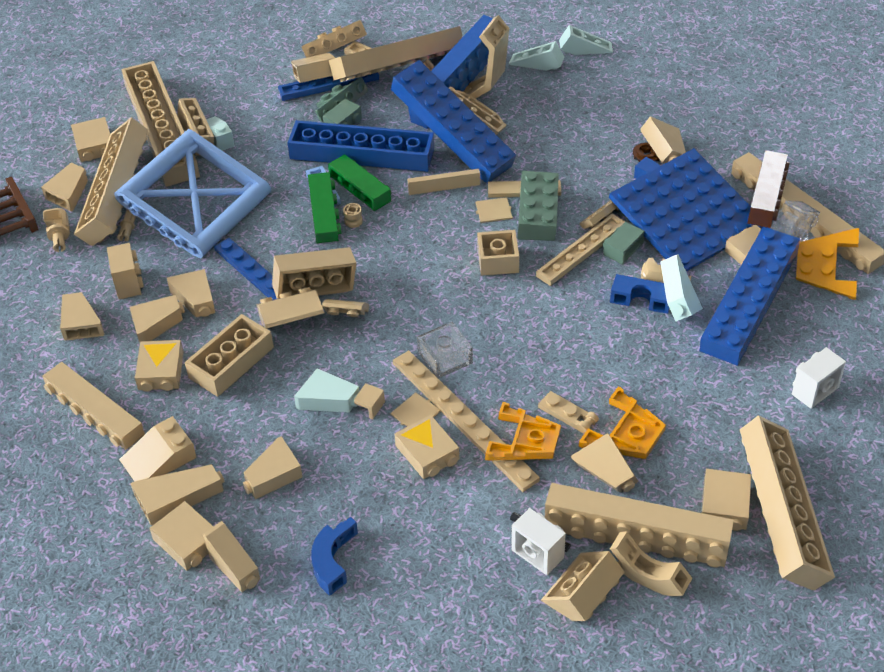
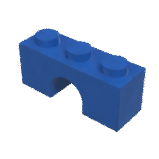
(627, 288)

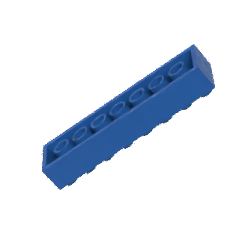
(461, 62)
(453, 121)
(363, 144)
(749, 296)

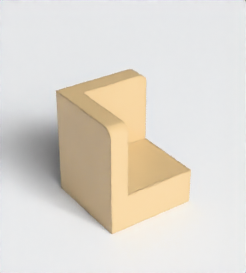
(370, 398)

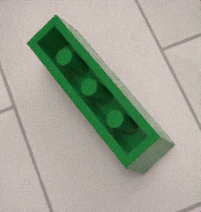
(360, 182)
(323, 207)

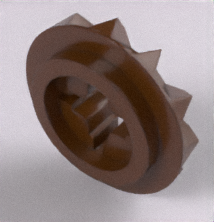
(640, 149)

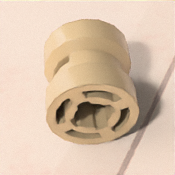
(352, 215)

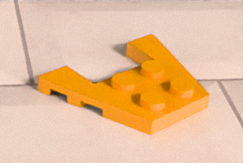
(818, 262)
(635, 432)
(533, 438)

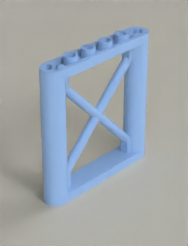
(202, 241)

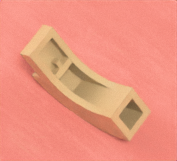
(659, 576)

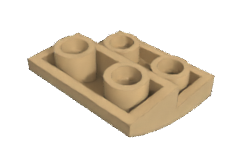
(352, 308)

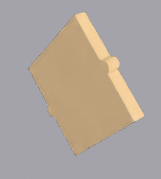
(493, 210)
(414, 410)

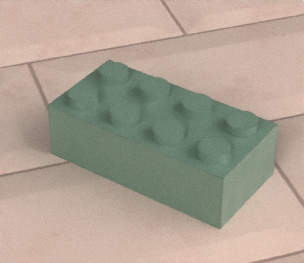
(538, 206)

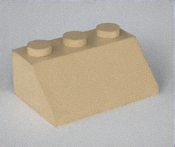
(289, 307)
(584, 585)

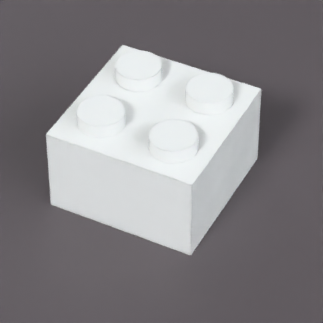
(818, 377)
(538, 541)

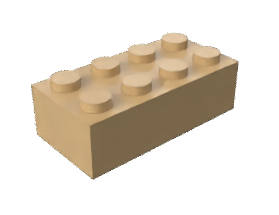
(322, 270)
(229, 355)

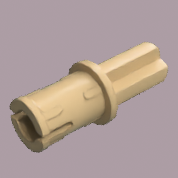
(127, 226)

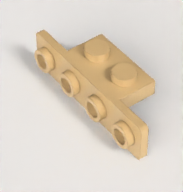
(334, 40)

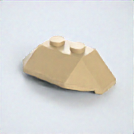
(487, 115)

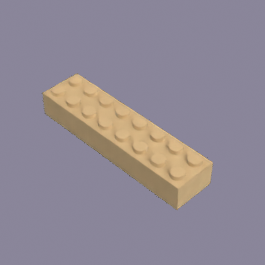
(394, 54)
(114, 170)
(786, 504)
(651, 525)

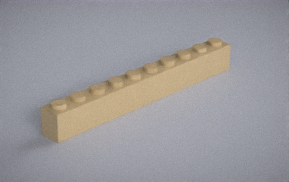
(865, 257)

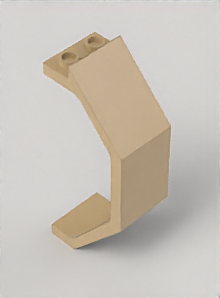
(496, 39)

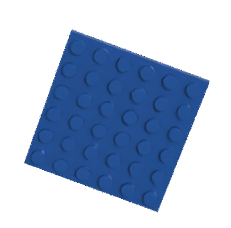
(684, 209)

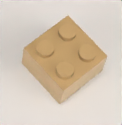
(498, 252)
(125, 270)

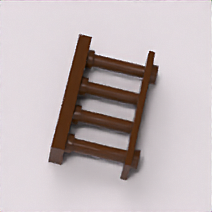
(22, 209)

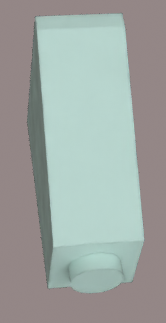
(326, 393)

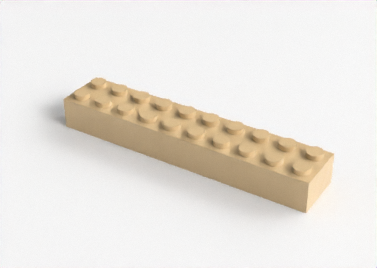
(157, 115)

